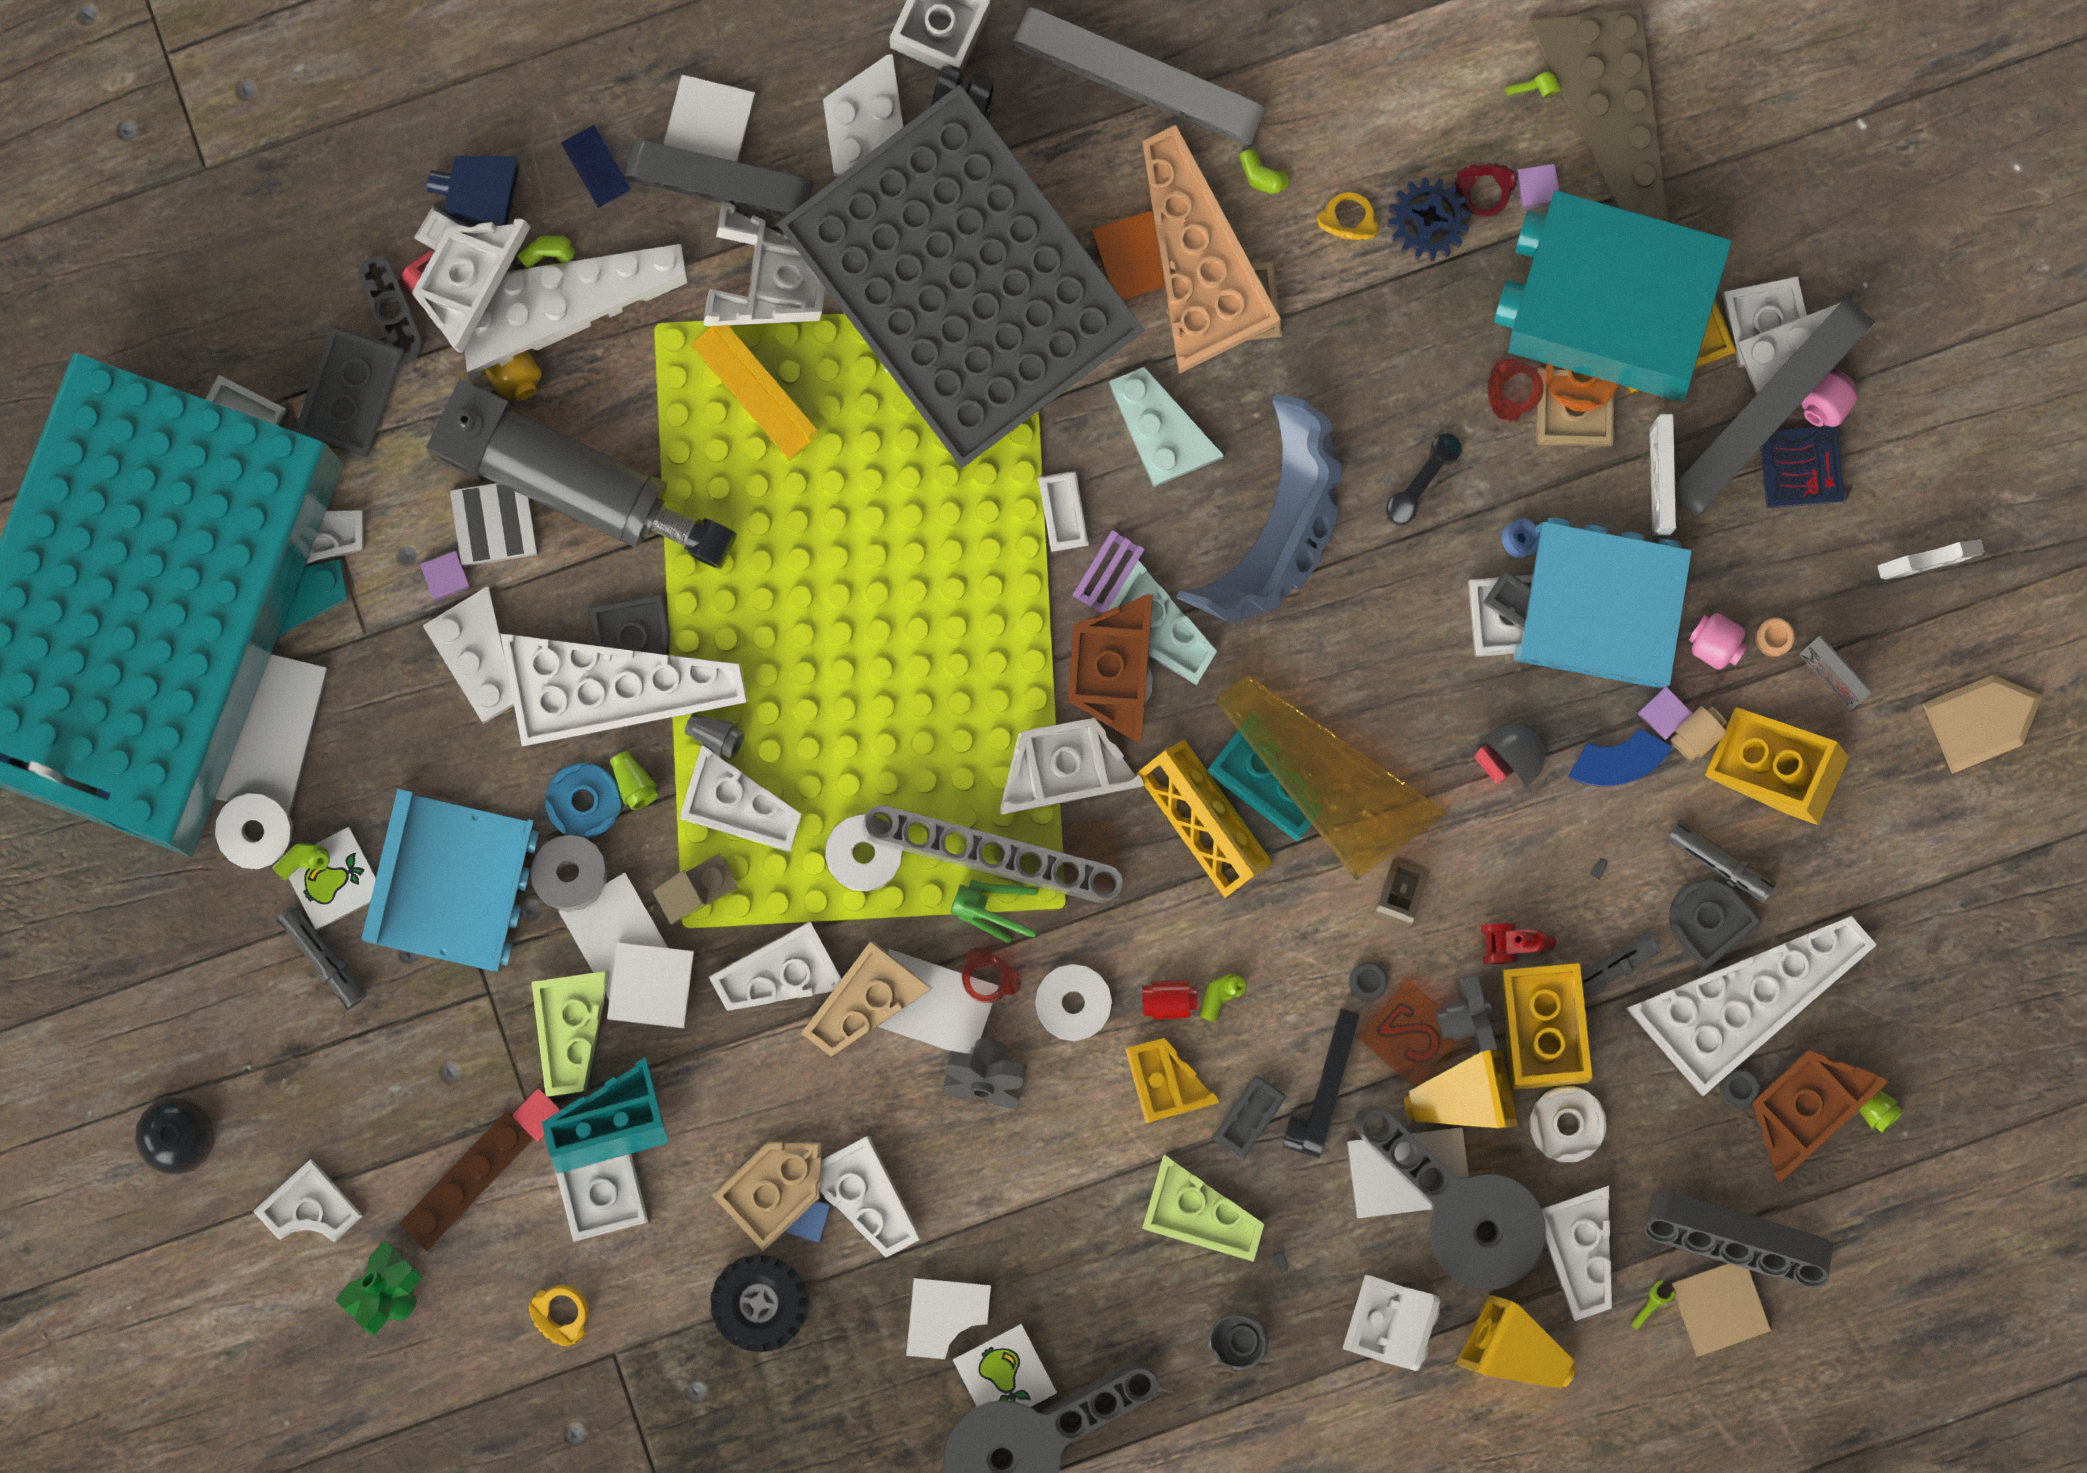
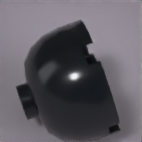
(174, 1136)

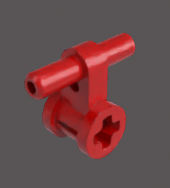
(1506, 942)

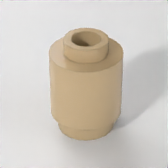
(1699, 733)

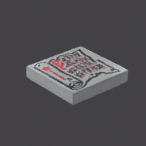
(1835, 673)

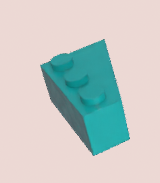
(608, 1123)

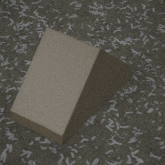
(1401, 893)

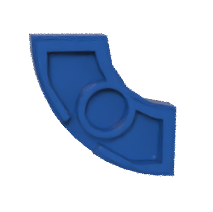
(1620, 763)

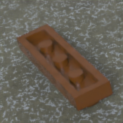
(466, 1181)

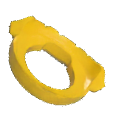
(1366, 229)
(540, 1309)

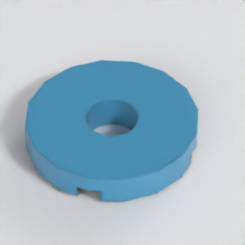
(583, 778)

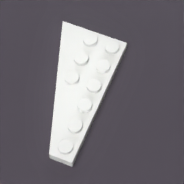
(561, 299)
(589, 689)
(1733, 1011)

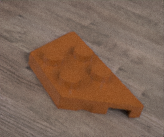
(1112, 666)
(1810, 1106)

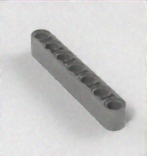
(1139, 76)
(1010, 849)

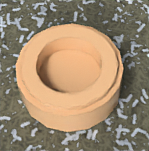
(1775, 637)

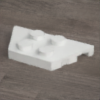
(862, 114)
(466, 275)
(1064, 766)

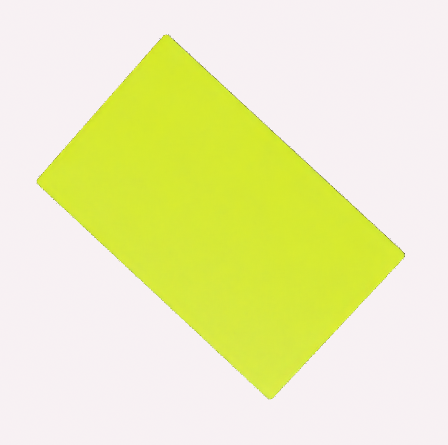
(875, 618)

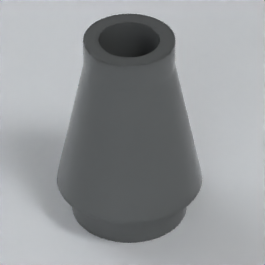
(717, 735)

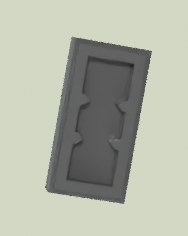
(1509, 599)
(1249, 1117)

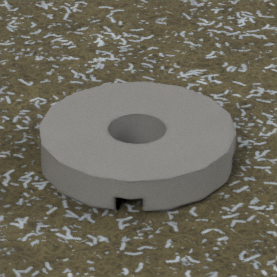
(559, 854)

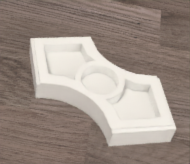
(1931, 559)

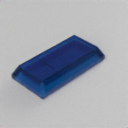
(595, 166)

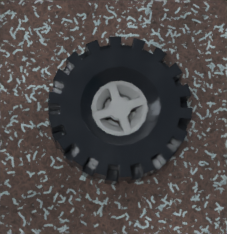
(740, 1299)

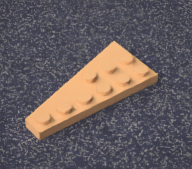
(1206, 274)

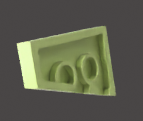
(567, 1028)
(1199, 1215)

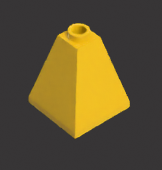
(1467, 1095)
(1514, 1347)

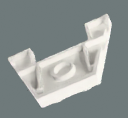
(780, 280)

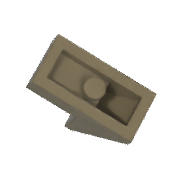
(695, 889)

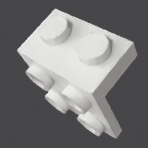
(1392, 1323)

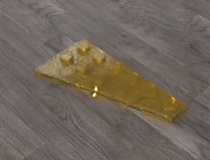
(1343, 794)

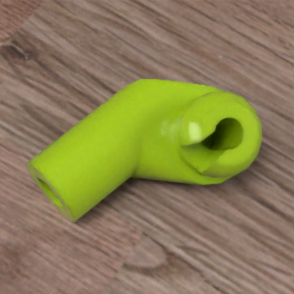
(1260, 177)
(304, 856)
(1220, 991)

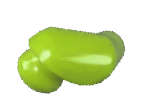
(547, 246)

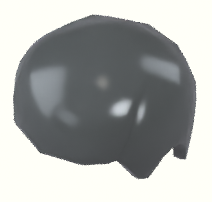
(1238, 1340)

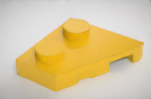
(1165, 1082)

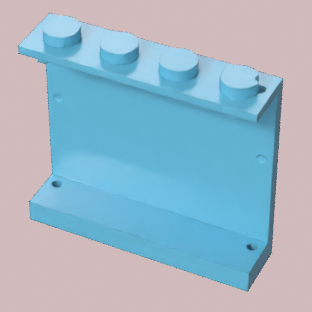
(1605, 604)
(449, 882)

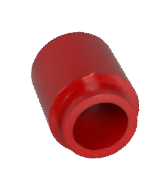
(1169, 999)

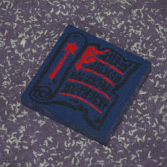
(1802, 467)

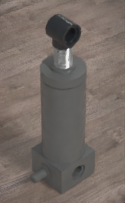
(490, 440)

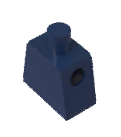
(478, 188)

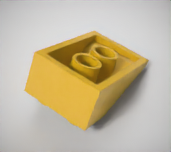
(1778, 765)
(1546, 1027)

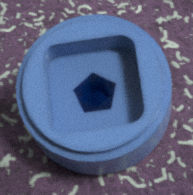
(1520, 538)

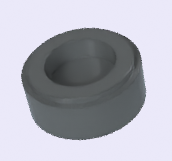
(1368, 981)
(1740, 1088)

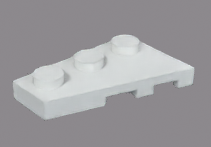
(474, 653)
(867, 1196)

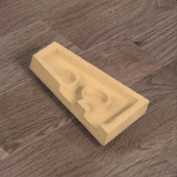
(864, 999)

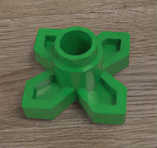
(383, 1291)

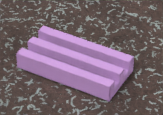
(1125, 544)

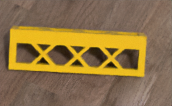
(755, 390)
(1209, 813)

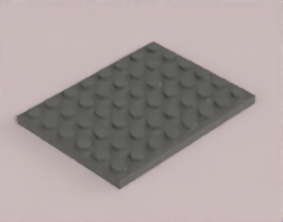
(961, 276)

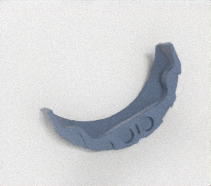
(1296, 527)

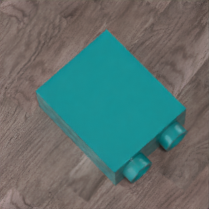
(1613, 294)

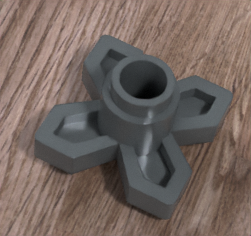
(1468, 1016)
(984, 1074)

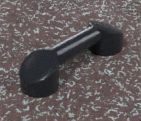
(1403, 505)

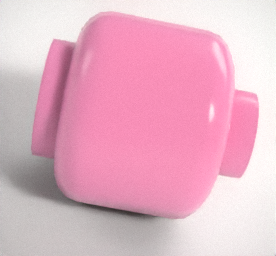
(1830, 400)
(1718, 641)

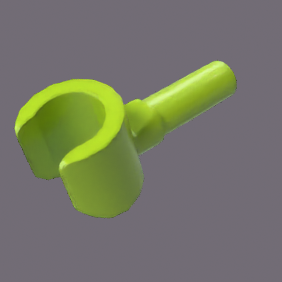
(1544, 82)
(1651, 1305)

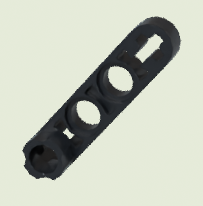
(1309, 1135)

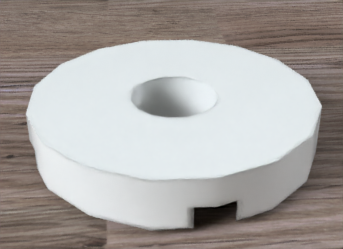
(231, 830)
(850, 872)
(1067, 1025)
(1590, 1124)

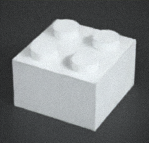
(939, 30)

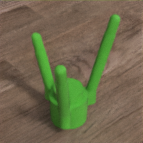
(971, 905)

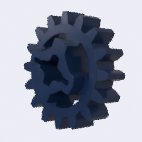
(1442, 223)

